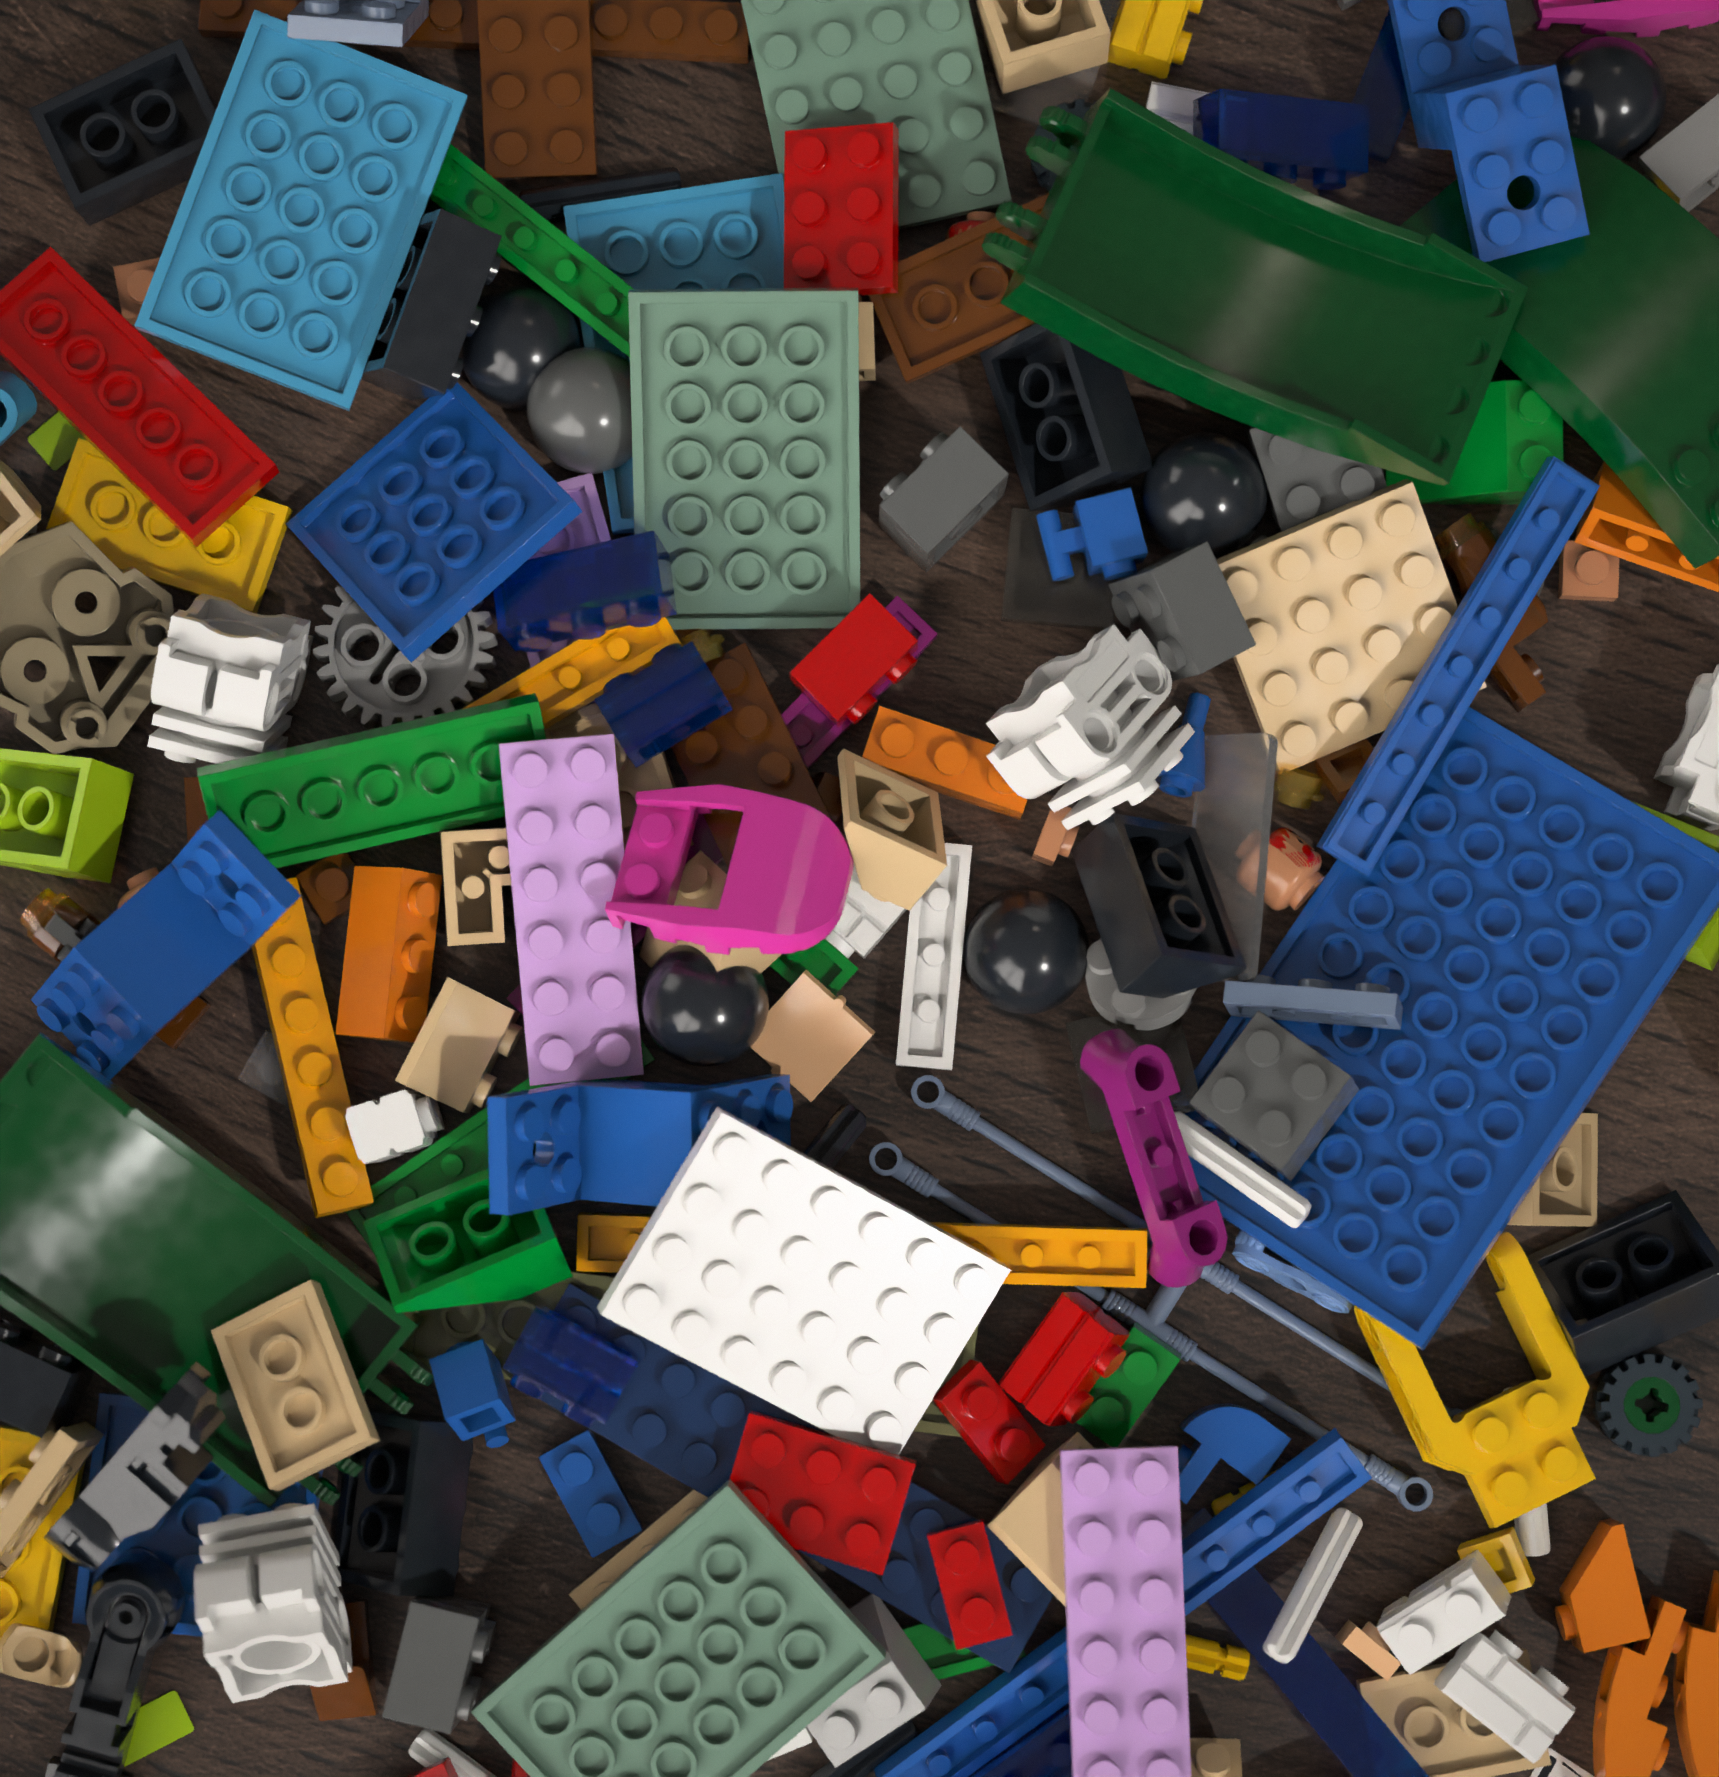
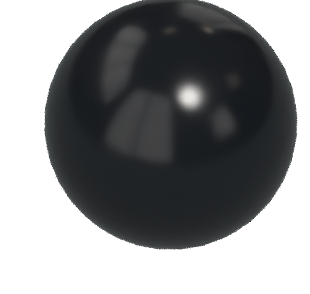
(1611, 94)
(515, 341)
(1204, 492)
(1026, 951)
(701, 1012)

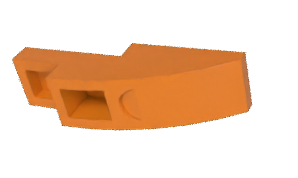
(1629, 1685)
(1698, 1691)

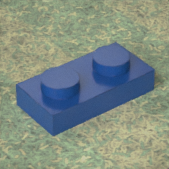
(591, 1493)

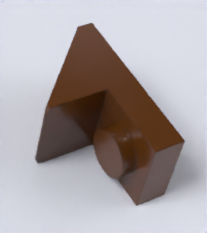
(357, 1695)

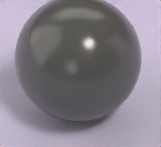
(583, 410)

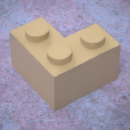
(473, 877)

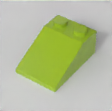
(61, 814)

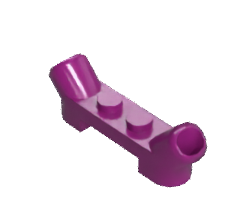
(1137, 1092)

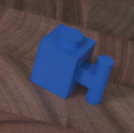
(1105, 533)
(473, 1392)

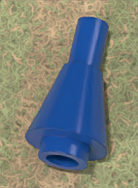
(1189, 773)

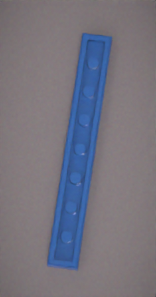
(1458, 665)

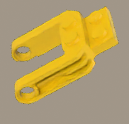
(1519, 1442)

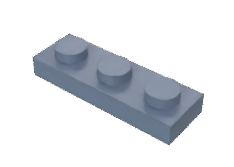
(1315, 1002)

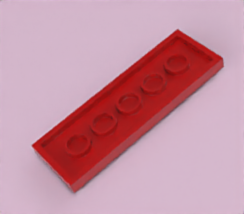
(128, 398)

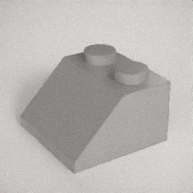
(884, 1697)

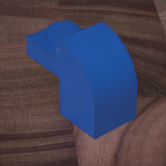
(1230, 1434)

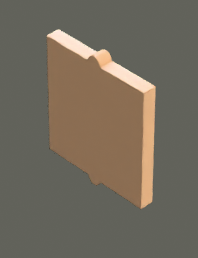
(810, 1035)

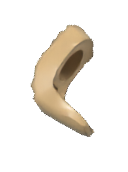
(40, 1656)

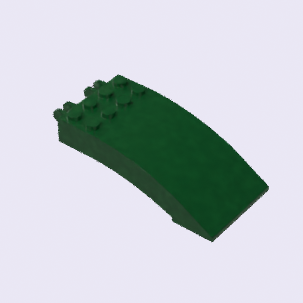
(1255, 292)
(1622, 336)
(145, 1241)

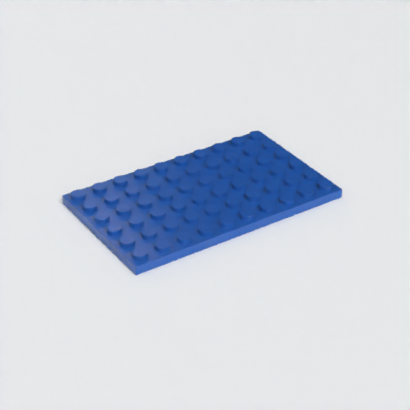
(1526, 949)

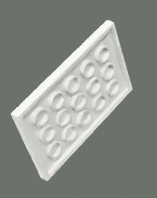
(802, 1286)

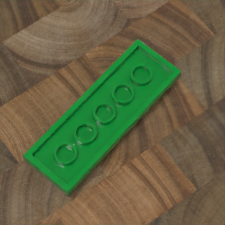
(372, 783)

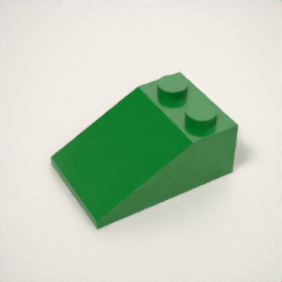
(1503, 450)
(458, 1254)

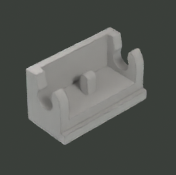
(1687, 158)

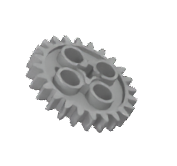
(443, 676)

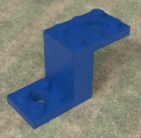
(1495, 121)
(164, 946)
(613, 1136)

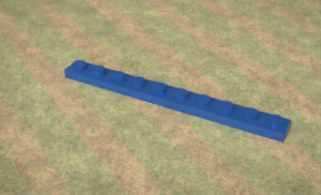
(1210, 1562)

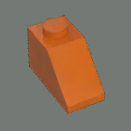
(1602, 1594)

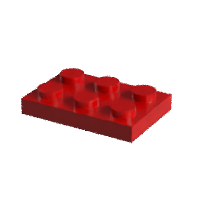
(842, 208)
(823, 1490)

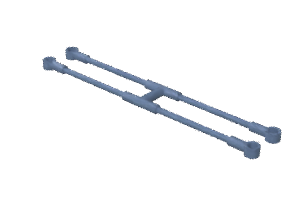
(1166, 1297)

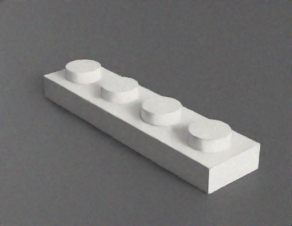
(934, 967)

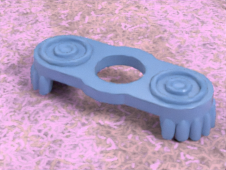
(1250, 1254)

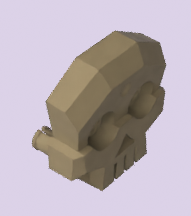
(42, 623)

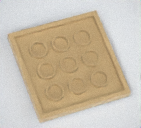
(1339, 621)

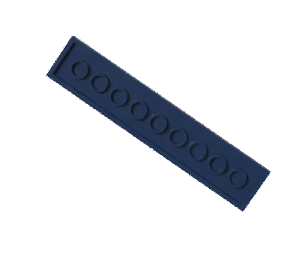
(692, 1430)

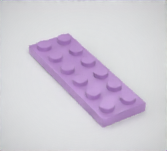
(562, 873)
(1125, 1612)

